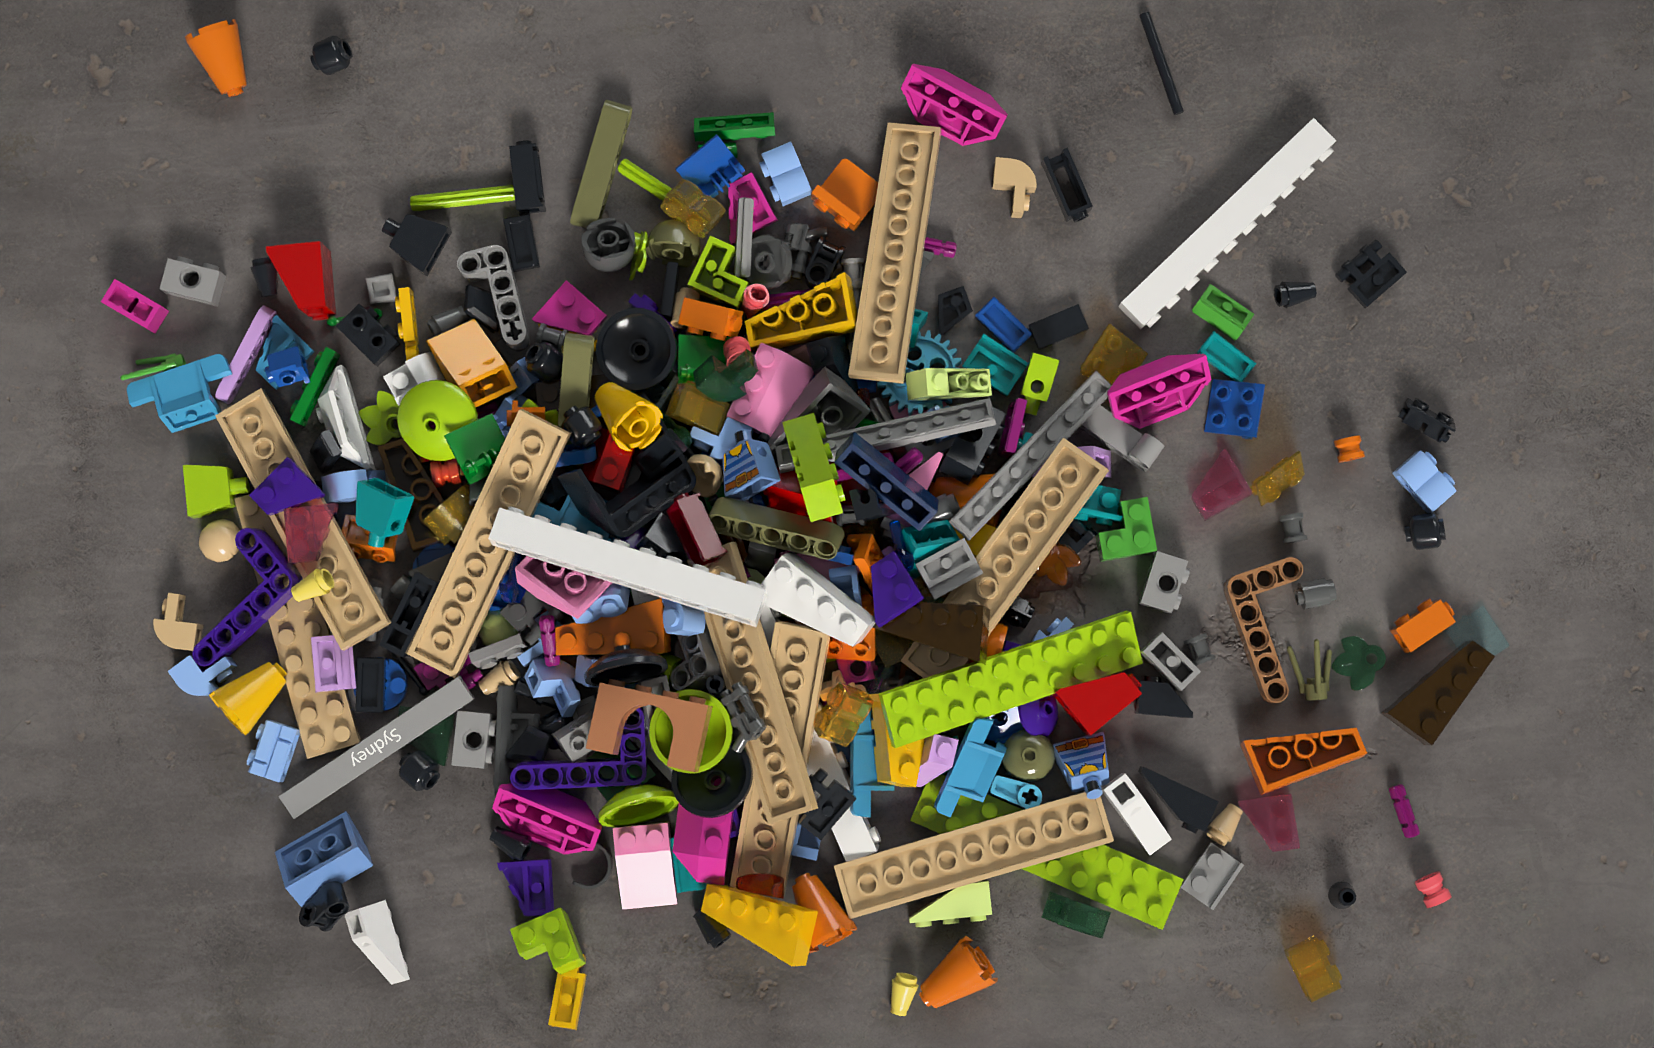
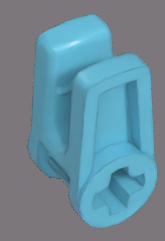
(1013, 789)

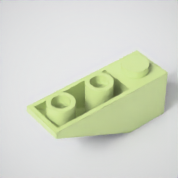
(948, 383)
(961, 902)

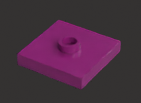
(1013, 429)

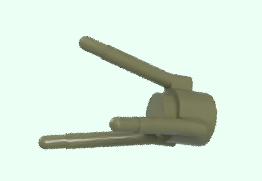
(1317, 686)

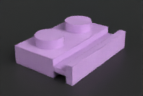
(332, 665)

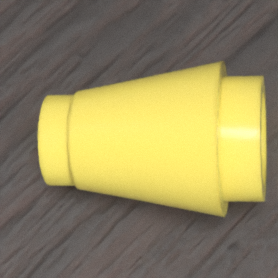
(313, 585)
(902, 993)

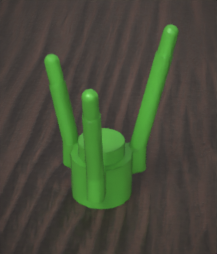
(168, 362)

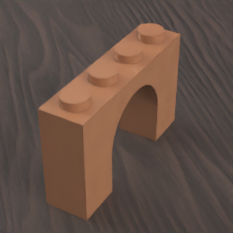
(616, 704)

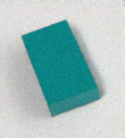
(1226, 357)

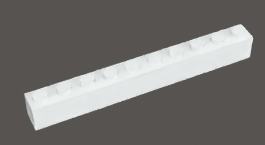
(1227, 223)
(628, 566)
(851, 832)

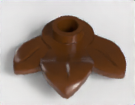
(1057, 562)

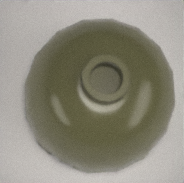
(673, 243)
(1028, 756)

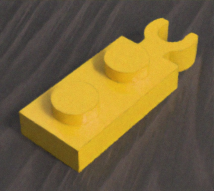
(408, 328)
(567, 999)

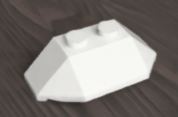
(340, 415)

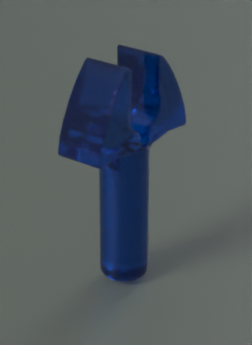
(899, 545)
(511, 590)

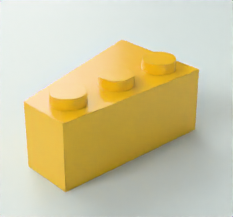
(894, 765)

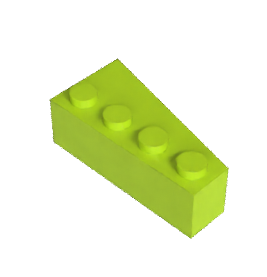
(813, 468)

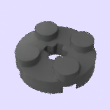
(780, 262)

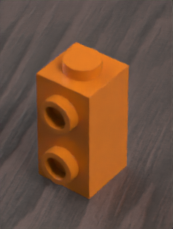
(711, 318)
(1423, 625)

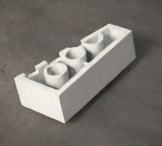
(813, 600)

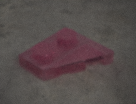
(1220, 488)
(307, 530)
(1273, 820)

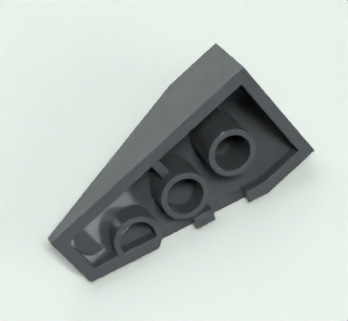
(831, 403)

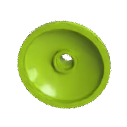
(436, 402)
(717, 738)
(637, 805)

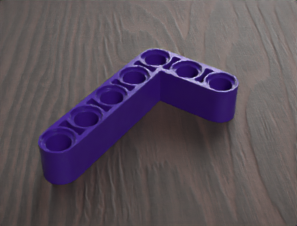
(254, 602)
(591, 766)

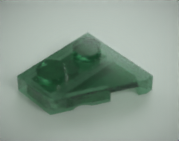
(435, 740)

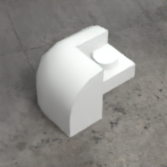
(415, 371)

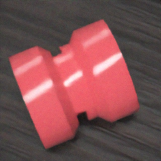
(735, 347)
(445, 472)
(1431, 886)

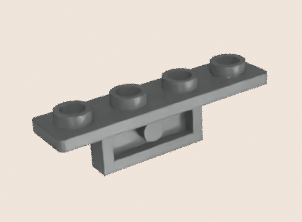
(508, 729)

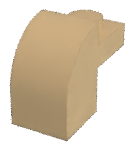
(1016, 177)
(172, 630)

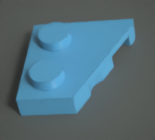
(279, 339)

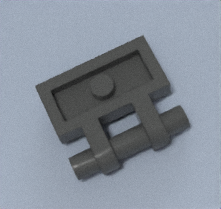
(523, 615)

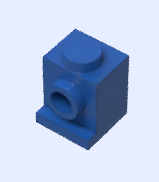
(287, 367)

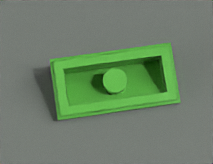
(1222, 312)

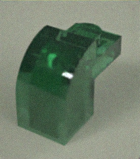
(725, 382)
(1076, 915)

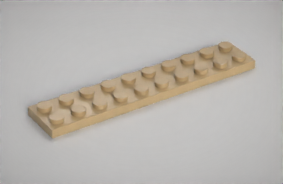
(895, 253)
(261, 446)
(1019, 545)
(477, 565)
(747, 659)
(800, 664)
(322, 717)
(972, 853)

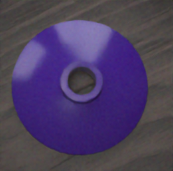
(1039, 716)

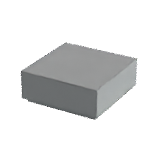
(381, 289)

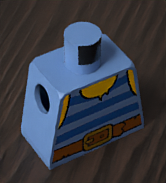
(748, 467)
(1084, 763)

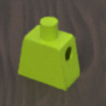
(1042, 369)
(211, 489)

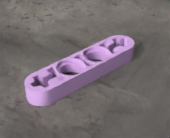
(246, 354)

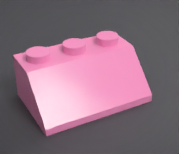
(771, 390)

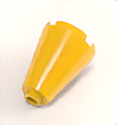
(629, 417)
(249, 695)

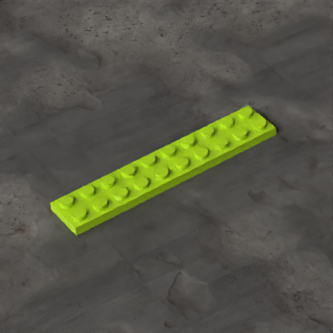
(1010, 678)
(1094, 872)

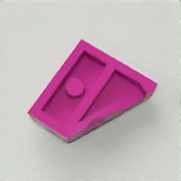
(762, 211)
(570, 311)

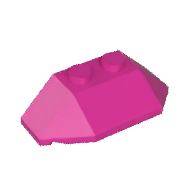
(953, 104)
(1158, 389)
(548, 818)
(703, 844)

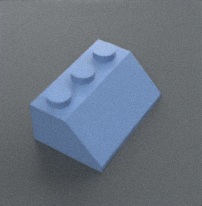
(322, 856)

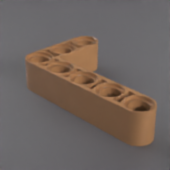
(1257, 623)

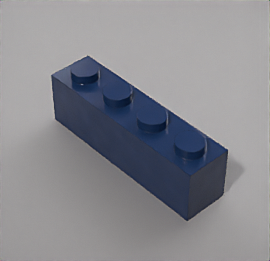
(887, 480)

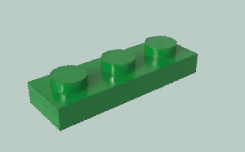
(734, 126)
(303, 408)

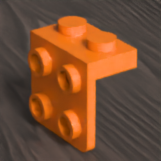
(846, 194)
(862, 651)

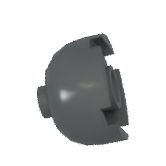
(608, 244)

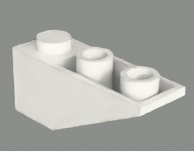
(1136, 813)
(376, 937)

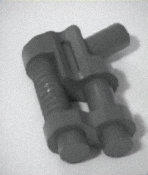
(799, 239)
(748, 722)

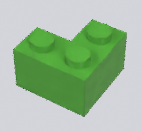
(1135, 536)

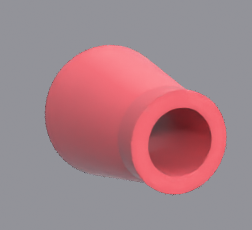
(754, 299)

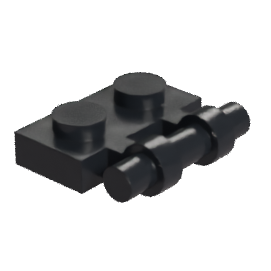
(1377, 279)
(831, 805)

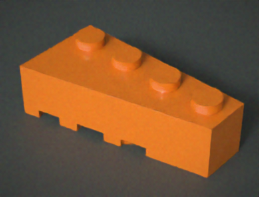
(638, 626)
(1289, 759)

